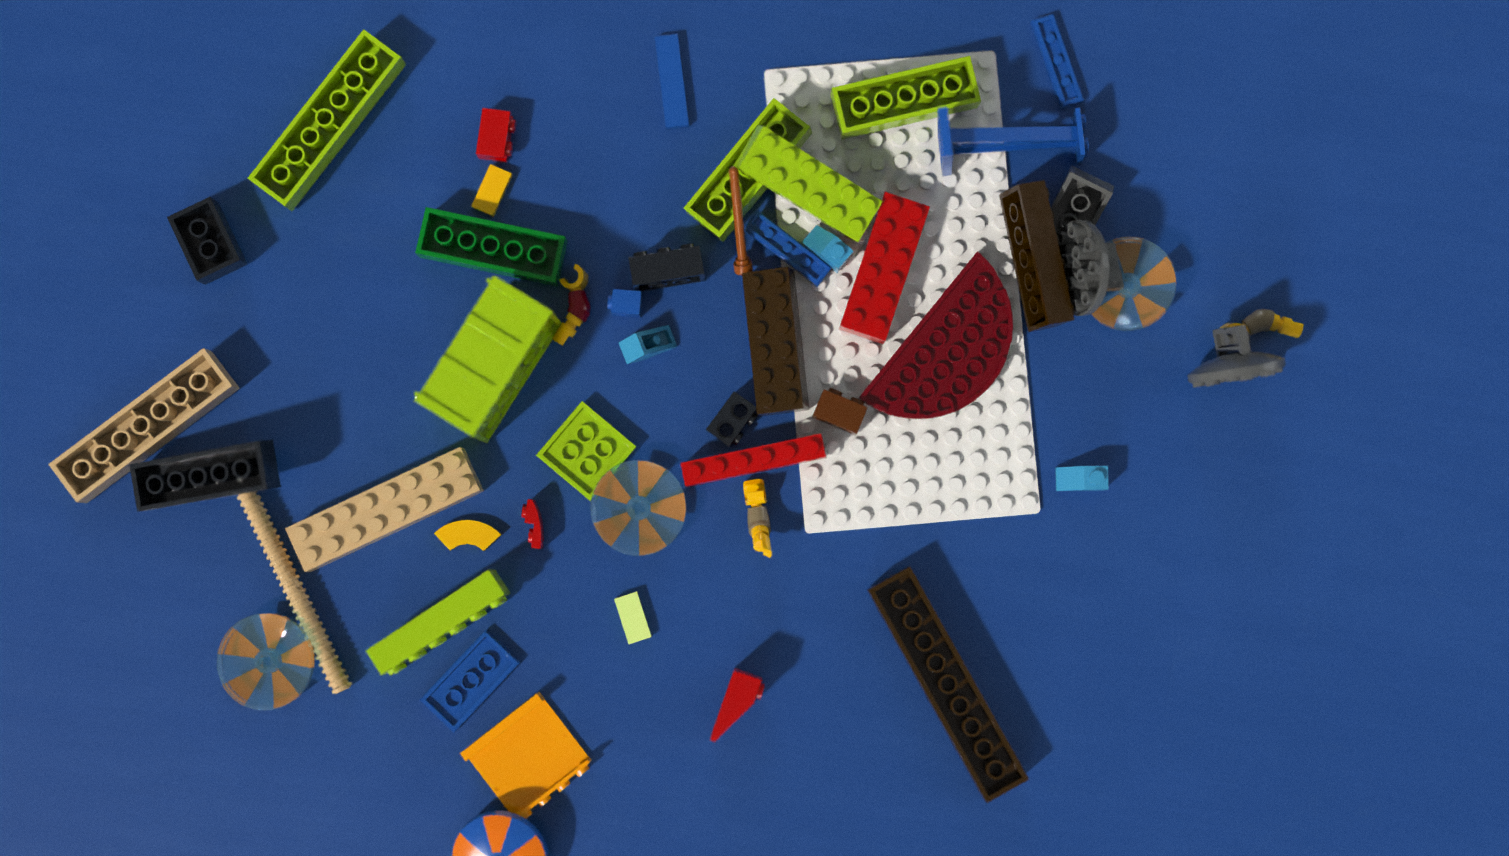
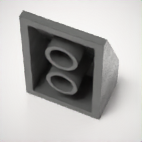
(1080, 198)

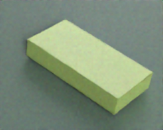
(633, 618)

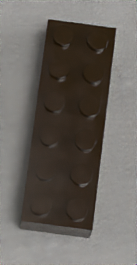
(1036, 256)
(775, 341)

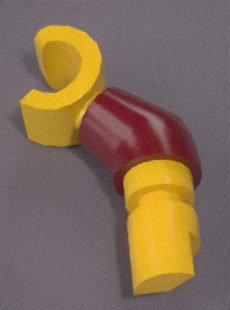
(578, 308)

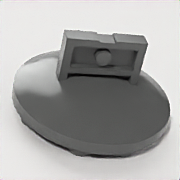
(1088, 265)
(1235, 360)

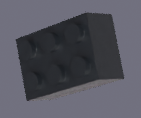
(207, 240)
(666, 268)

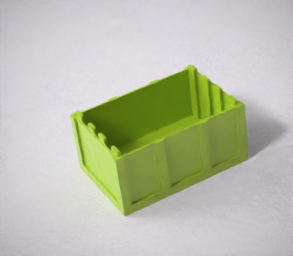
(489, 360)

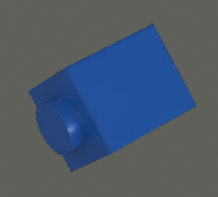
(625, 303)

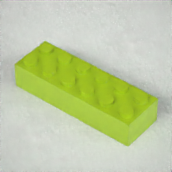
(905, 97)
(807, 183)
(713, 200)
(432, 626)

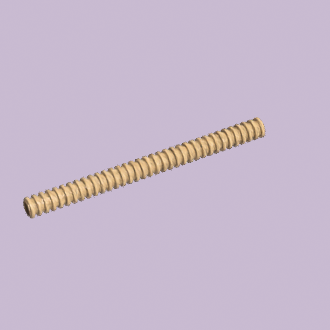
(294, 591)

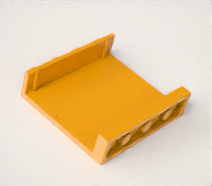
(528, 756)

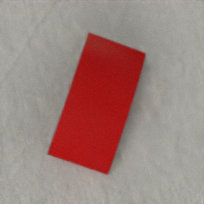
(532, 516)

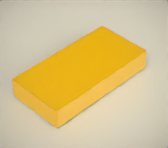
(491, 190)

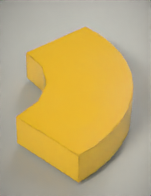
(467, 532)

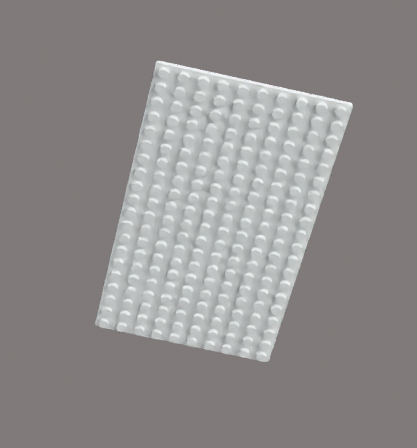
(897, 467)

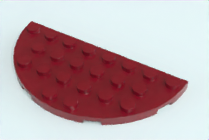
(951, 351)

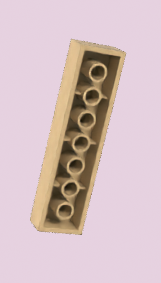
(144, 426)
(384, 509)

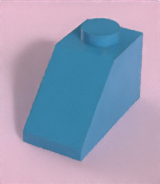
(828, 248)
(647, 344)
(1081, 478)

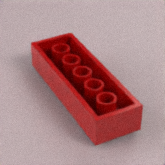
(884, 268)

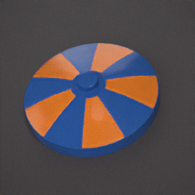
(499, 835)

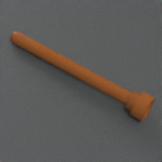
(742, 262)

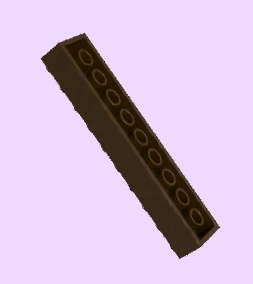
(947, 684)

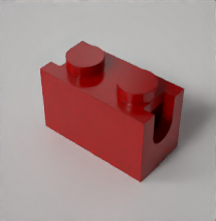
(495, 135)

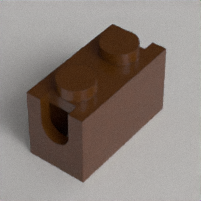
(840, 411)

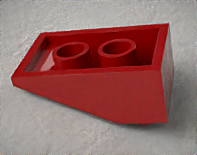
(738, 699)

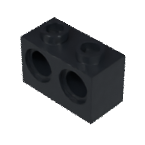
(727, 416)

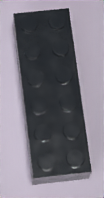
(205, 475)

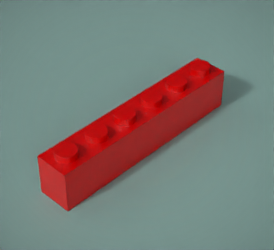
(753, 460)

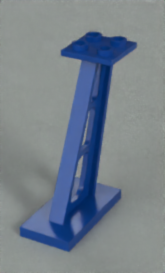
(1003, 139)

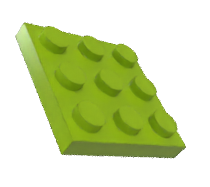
(585, 449)

